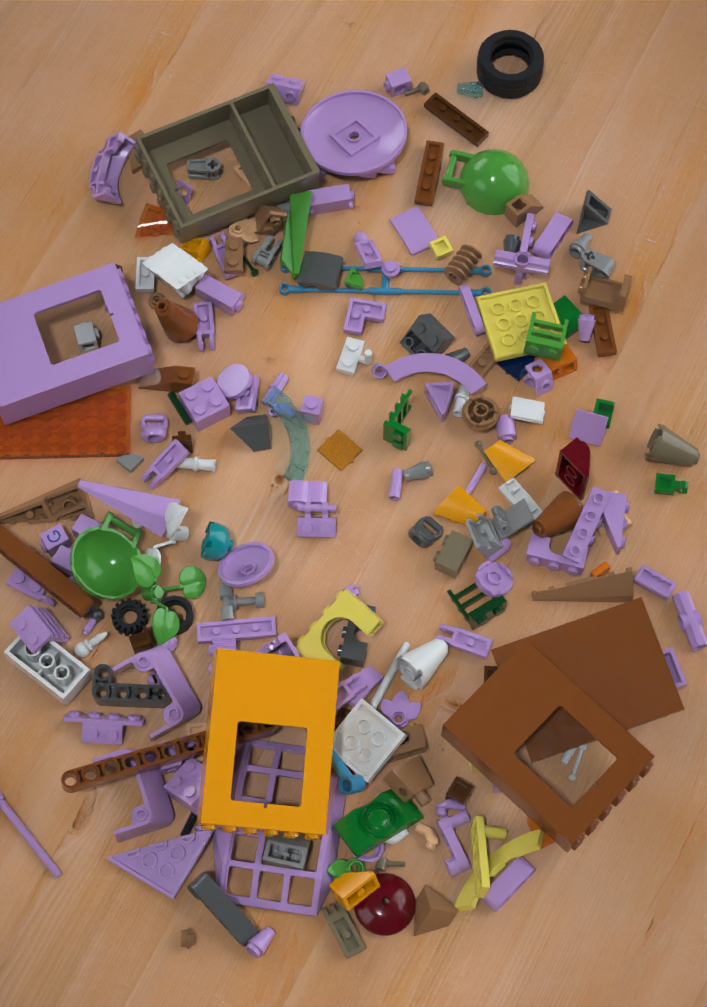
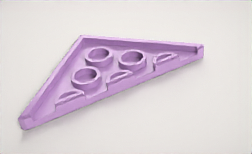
(164, 863)

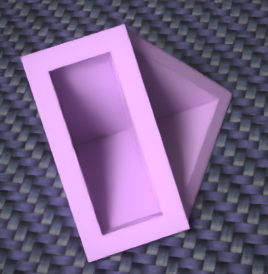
(440, 397)

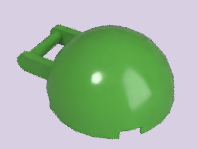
(488, 179)
(102, 559)

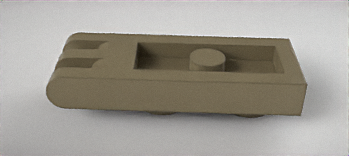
(343, 930)

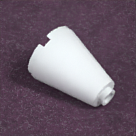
(421, 663)

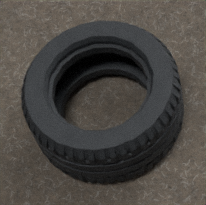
(513, 43)

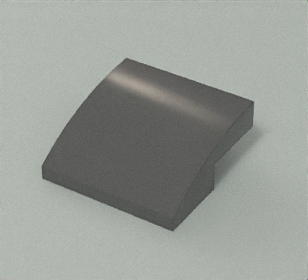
(320, 270)

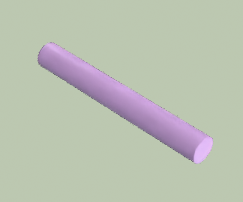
(475, 479)

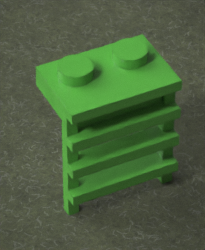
(545, 343)

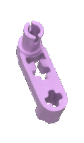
(458, 862)

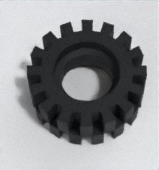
(124, 607)

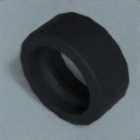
(180, 601)

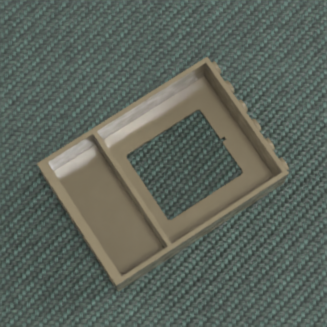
(263, 143)

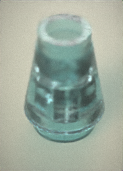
(470, 89)

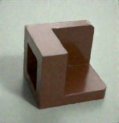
(141, 641)
(459, 791)

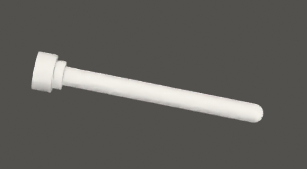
(388, 677)

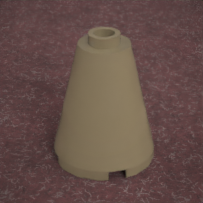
(671, 448)

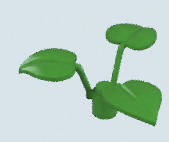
(145, 571)

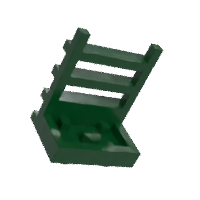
(481, 614)

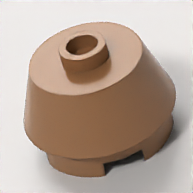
(480, 413)

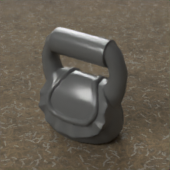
(422, 535)

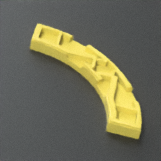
(496, 862)

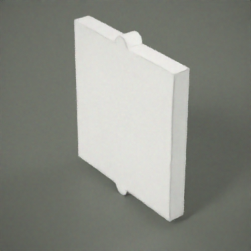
(527, 410)

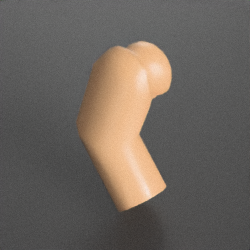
(429, 833)

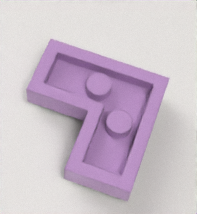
(362, 310)

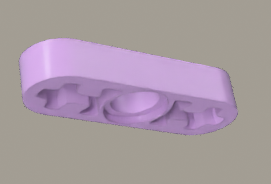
(471, 309)

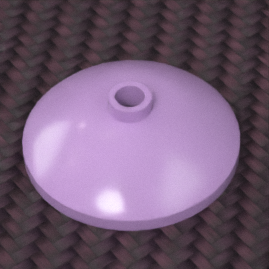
(246, 564)

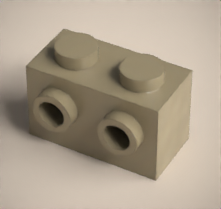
(453, 554)

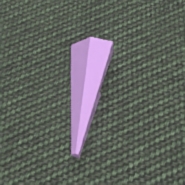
(137, 505)

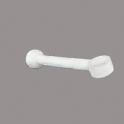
(572, 777)

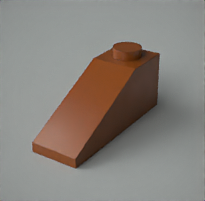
(169, 379)

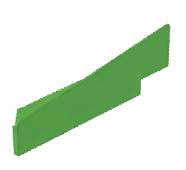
(295, 232)

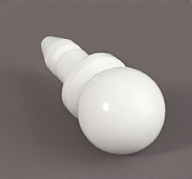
(83, 649)

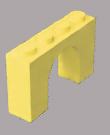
(345, 607)

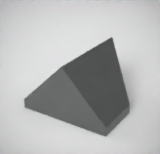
(593, 214)
(254, 432)

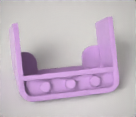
(184, 705)
(156, 811)

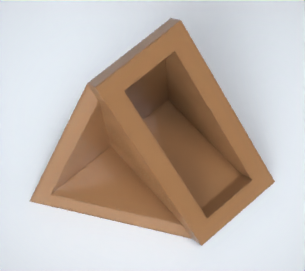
(432, 912)

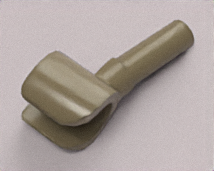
(422, 87)
(382, 863)

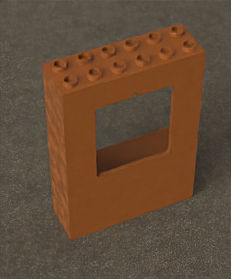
(510, 711)

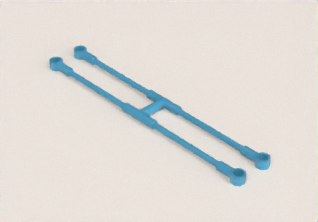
(385, 290)

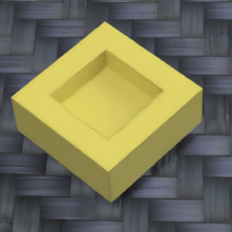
(441, 247)

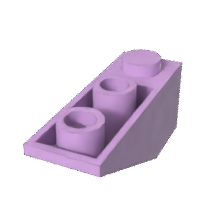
(614, 519)

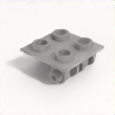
(511, 519)

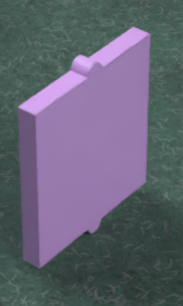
(588, 427)

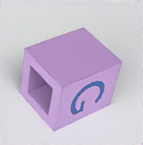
(53, 539)

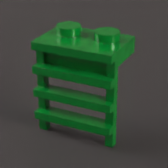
(393, 429)

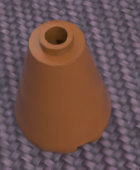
(176, 320)
(558, 515)

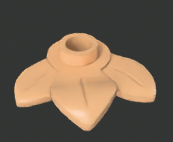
(244, 229)

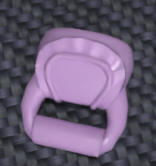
(153, 431)

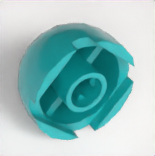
(216, 542)

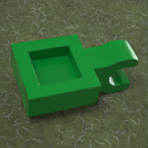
(667, 484)

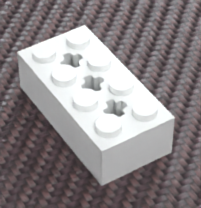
(48, 677)

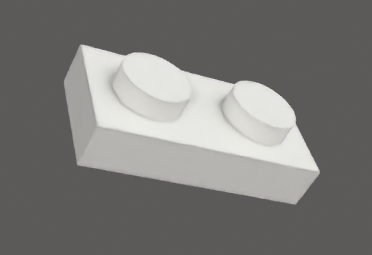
(144, 278)

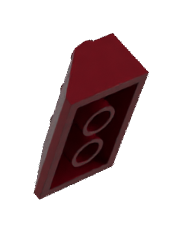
(574, 467)

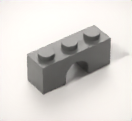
(353, 651)

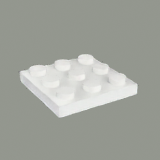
(366, 740)

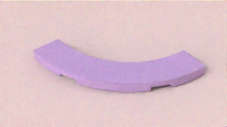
(436, 364)

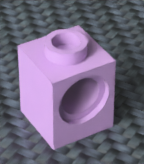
(397, 82)

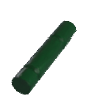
(179, 408)

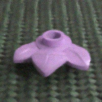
(400, 708)

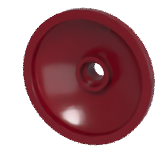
(388, 918)

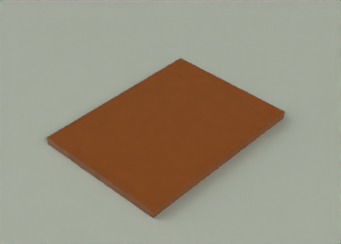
(613, 662)

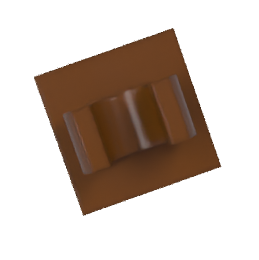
(185, 440)

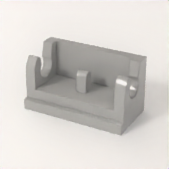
(484, 535)

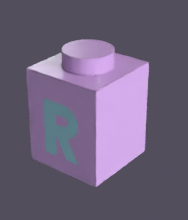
(312, 409)

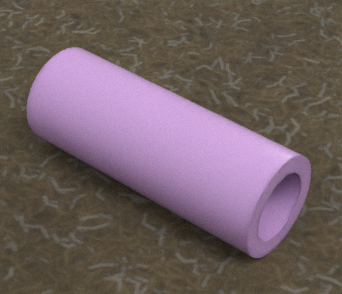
(396, 484)

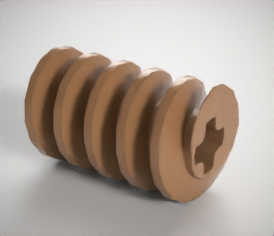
(462, 263)

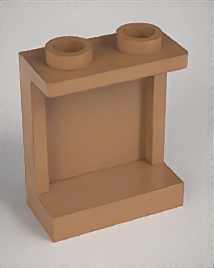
(604, 291)

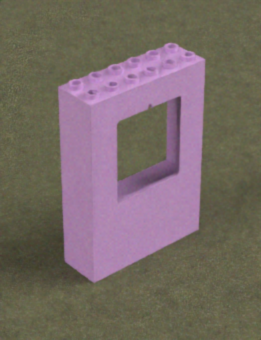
(26, 375)

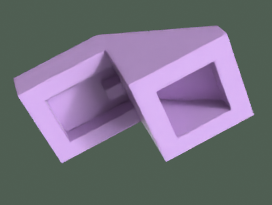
(370, 678)

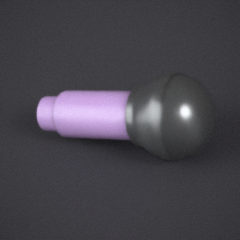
(95, 615)

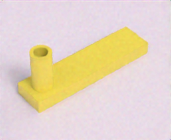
(478, 836)

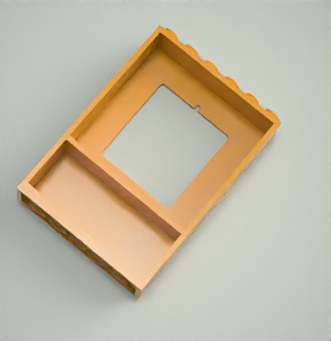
(270, 692)

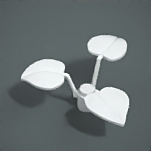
(173, 517)

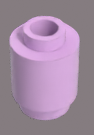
(506, 429)

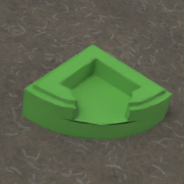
(354, 280)

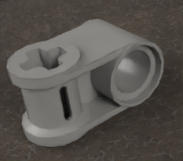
(601, 264)

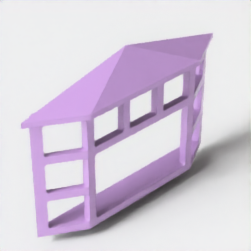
(224, 841)

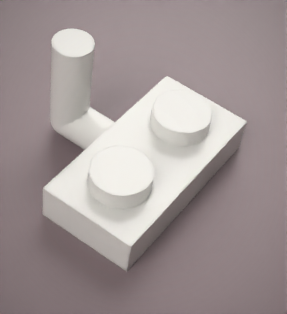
(352, 356)

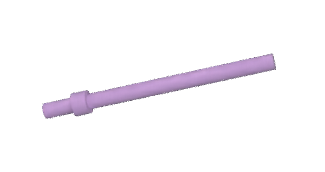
(29, 837)

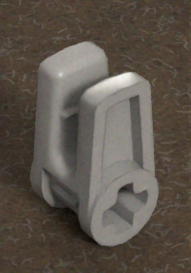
(203, 169)
(263, 256)

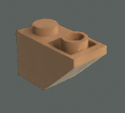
(518, 207)
(269, 219)

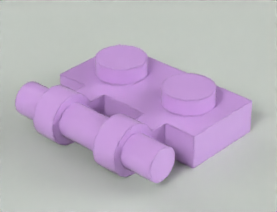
(316, 526)

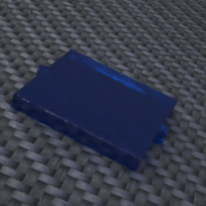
(516, 366)

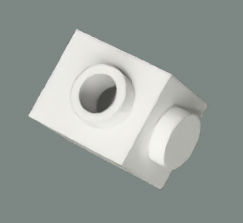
(87, 336)

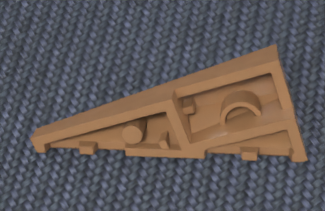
(55, 505)
(608, 588)

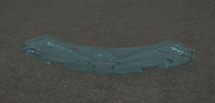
(296, 431)

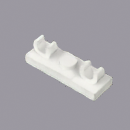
(513, 493)

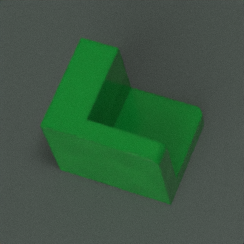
(604, 408)

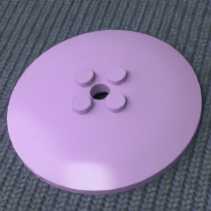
(357, 114)

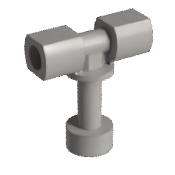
(230, 601)

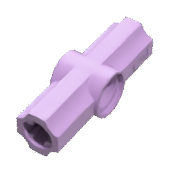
(531, 263)
(690, 620)

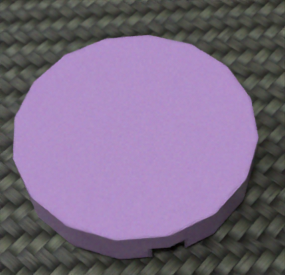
(234, 381)
(493, 579)

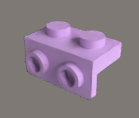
(287, 87)

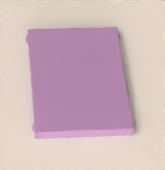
(414, 230)

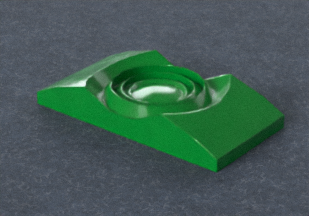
(376, 822)

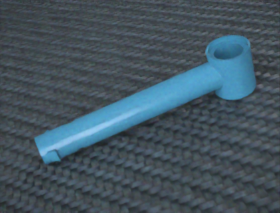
(348, 783)

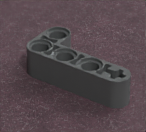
(132, 690)
(223, 908)

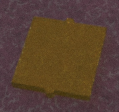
(339, 450)

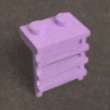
(37, 627)

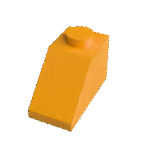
(353, 888)

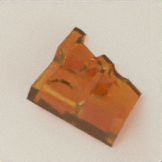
(153, 223)

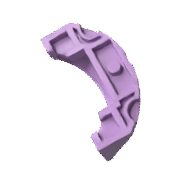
(108, 166)

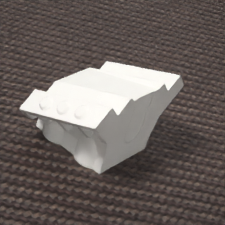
(175, 269)

